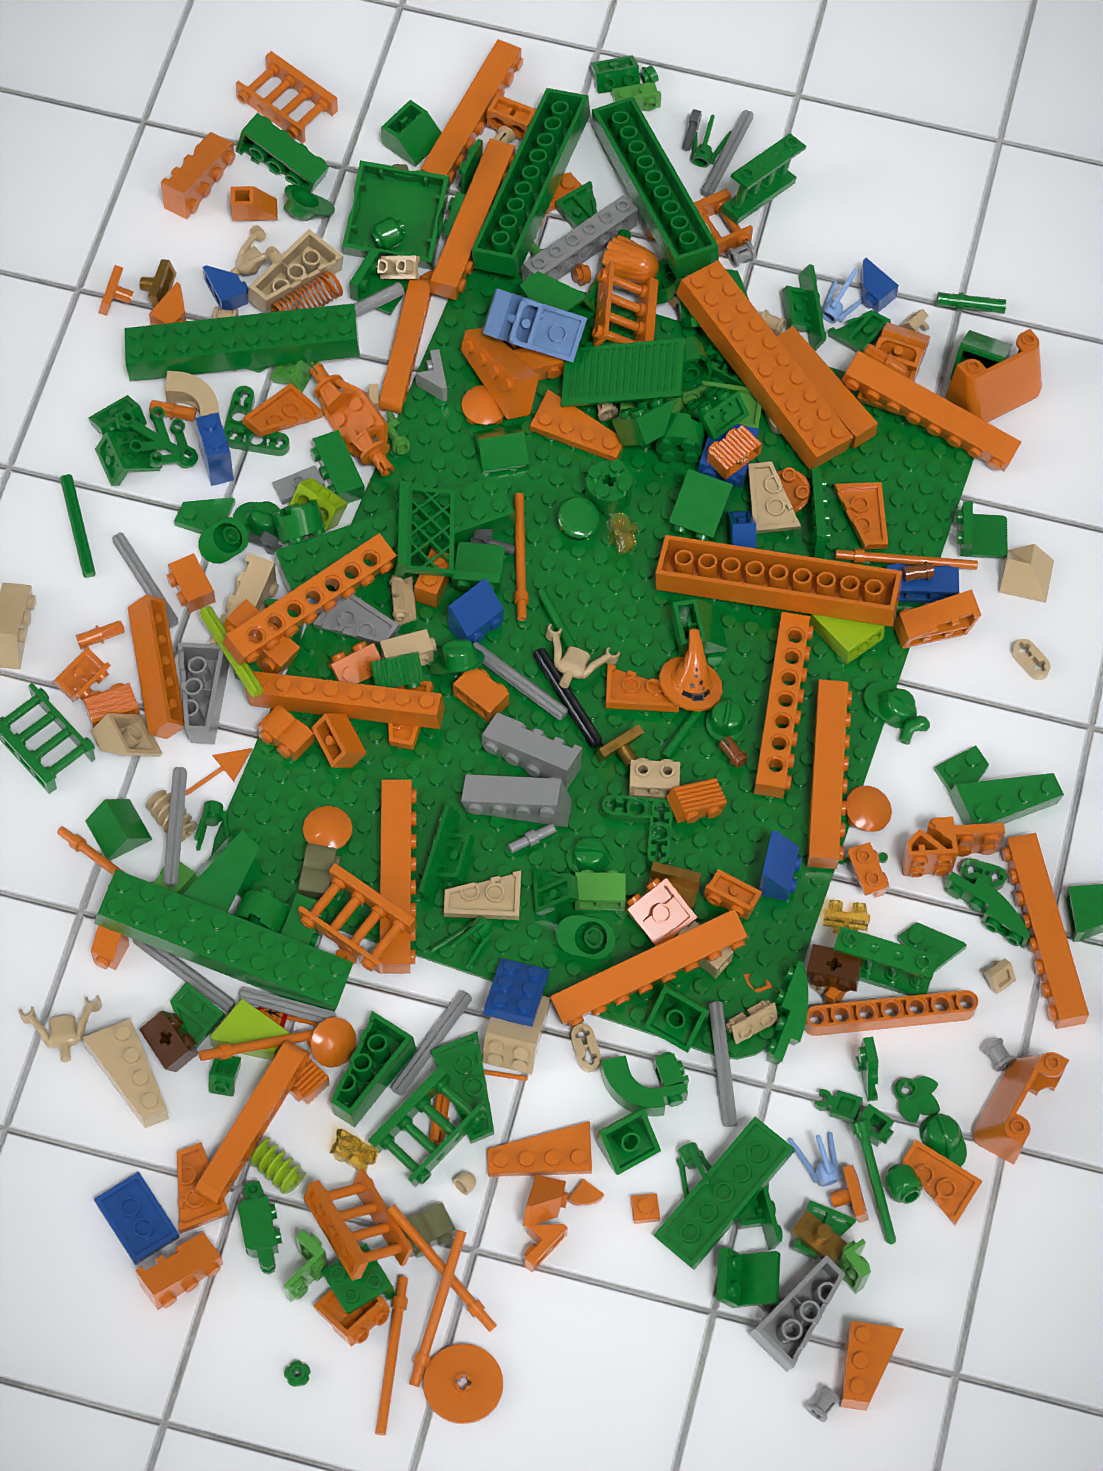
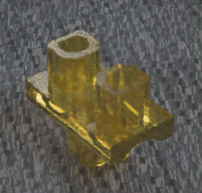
(622, 533)
(855, 920)
(353, 1150)

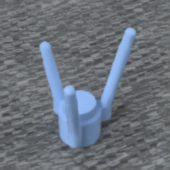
(833, 309)
(827, 1171)

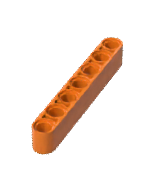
(405, 345)
(900, 1005)
(252, 1122)

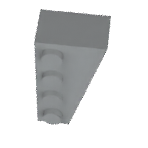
(203, 687)
(518, 798)
(791, 1322)

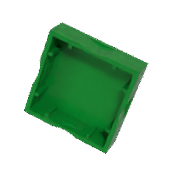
(411, 196)

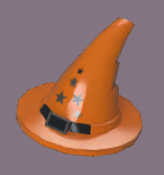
(690, 680)

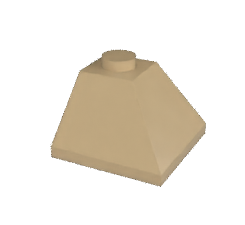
(125, 735)

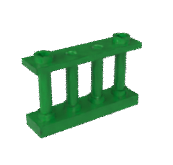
(763, 178)
(31, 759)
(888, 963)
(403, 1120)

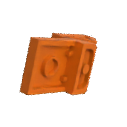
(906, 347)
(942, 843)

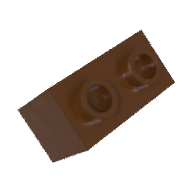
(821, 967)
(158, 1036)

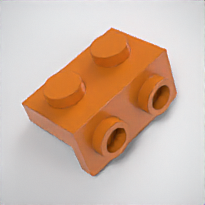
(355, 665)
(81, 674)
(868, 870)
(732, 894)

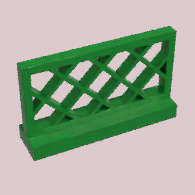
(404, 532)

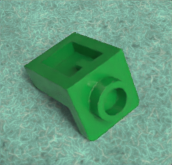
(224, 1075)

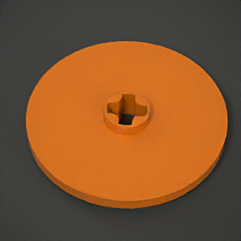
(446, 1396)

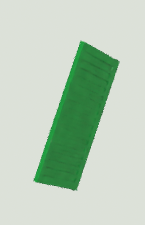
(624, 373)

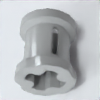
(741, 253)
(999, 1054)
(823, 1404)

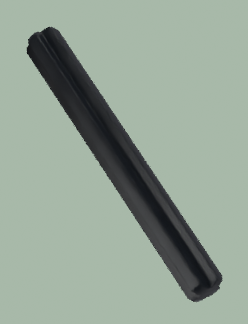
(568, 698)

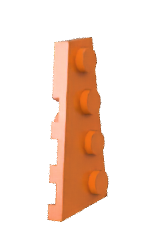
(574, 428)

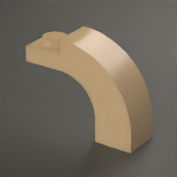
(192, 391)

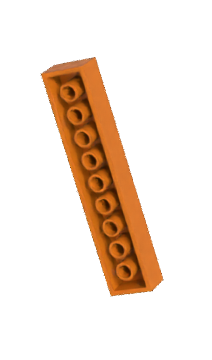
(764, 365)
(779, 580)

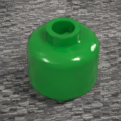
(388, 233)
(903, 1183)

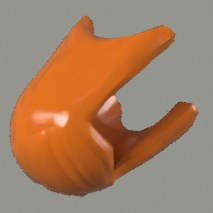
(631, 260)

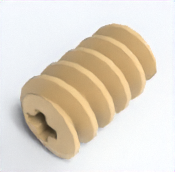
(159, 807)

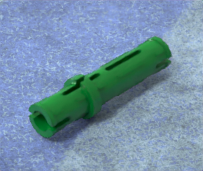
(977, 303)

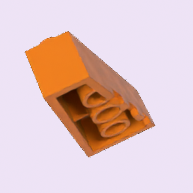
(197, 175)
(502, 372)

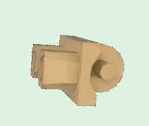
(398, 267)

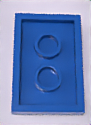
(516, 992)
(136, 1218)

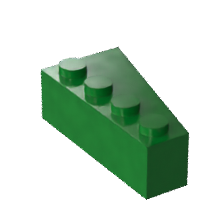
(281, 153)
(1005, 798)
(372, 1068)

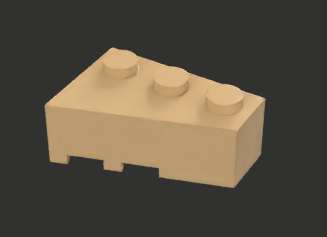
(15, 617)

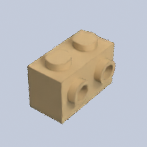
(653, 778)

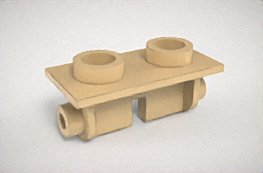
(403, 599)
(761, 1016)

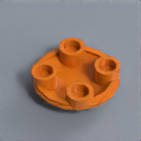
(481, 407)
(796, 487)
(868, 809)
(327, 827)
(332, 1042)

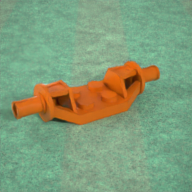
(355, 418)

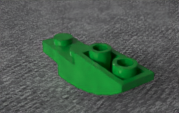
(998, 912)
(793, 1003)

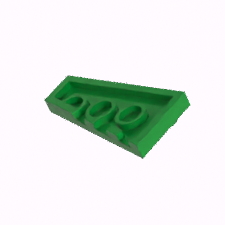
(819, 516)
(465, 1067)

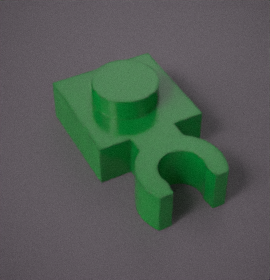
(842, 1107)

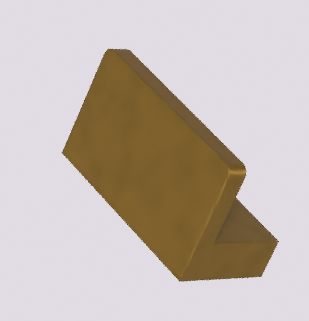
(684, 881)

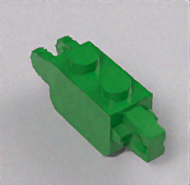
(258, 1228)

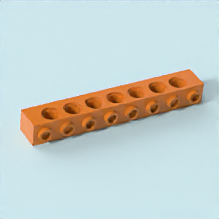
(374, 550)
(767, 781)

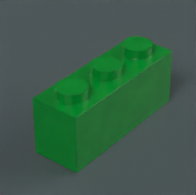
(337, 466)

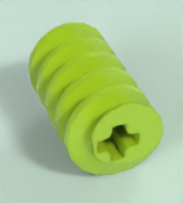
(275, 1167)

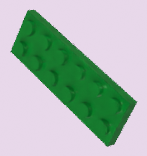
(733, 1186)

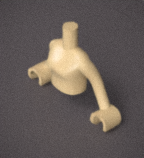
(250, 260)
(575, 660)
(62, 1028)

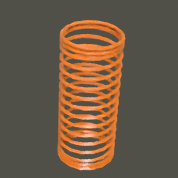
(328, 285)

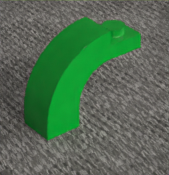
(632, 1095)

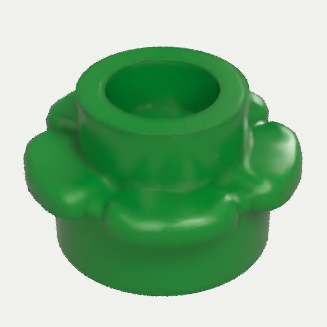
(649, 74)
(300, 1380)

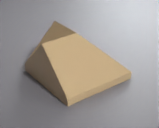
(1027, 573)

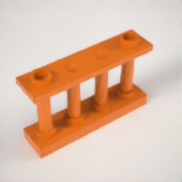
(291, 78)
(712, 205)
(644, 309)
(360, 894)
(344, 1240)

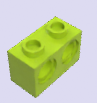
(326, 500)

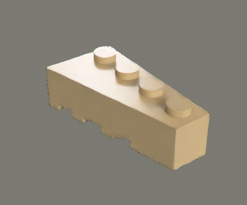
(299, 264)
(254, 585)
(126, 1066)

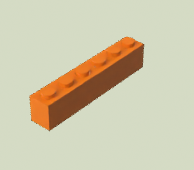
(836, 394)
(156, 666)

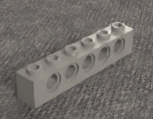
(583, 240)

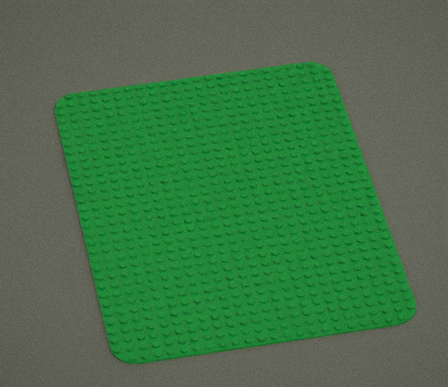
(604, 604)

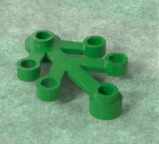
(158, 440)

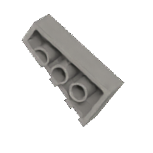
(532, 750)

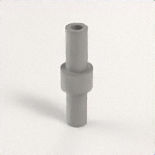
(531, 838)

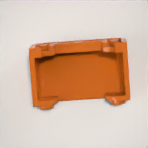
(1000, 387)
(1000, 1127)

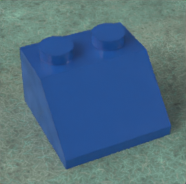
(475, 613)
(779, 868)

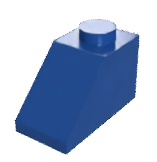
(876, 286)
(226, 288)
(742, 529)

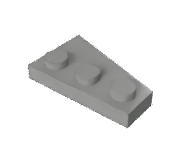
(357, 620)

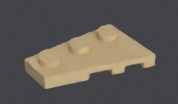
(769, 500)
(490, 899)

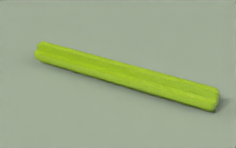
(244, 671)

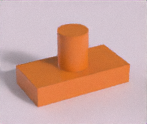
(114, 291)
(851, 1195)

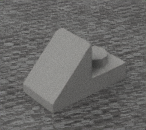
(433, 379)

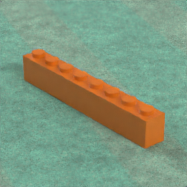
(471, 113)
(456, 257)
(931, 411)
(352, 699)
(827, 774)
(396, 868)
(1046, 931)
(649, 967)

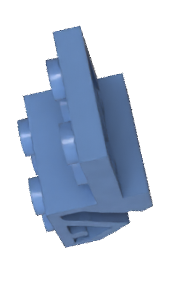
(534, 325)

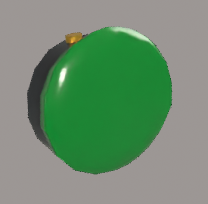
(578, 518)

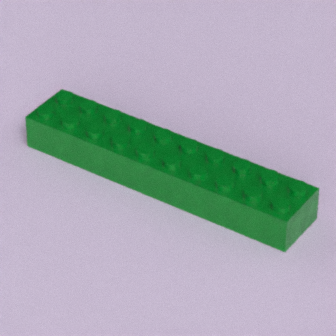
(531, 182)
(655, 187)
(242, 342)
(476, 507)
(222, 942)

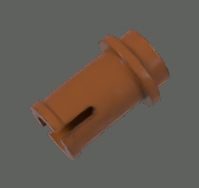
(918, 572)
(734, 753)

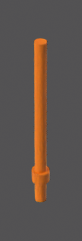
(860, 556)
(521, 595)
(79, 844)
(225, 1051)
(399, 1305)
(475, 1307)
(422, 1358)

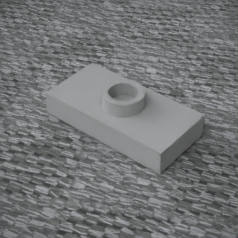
(287, 486)

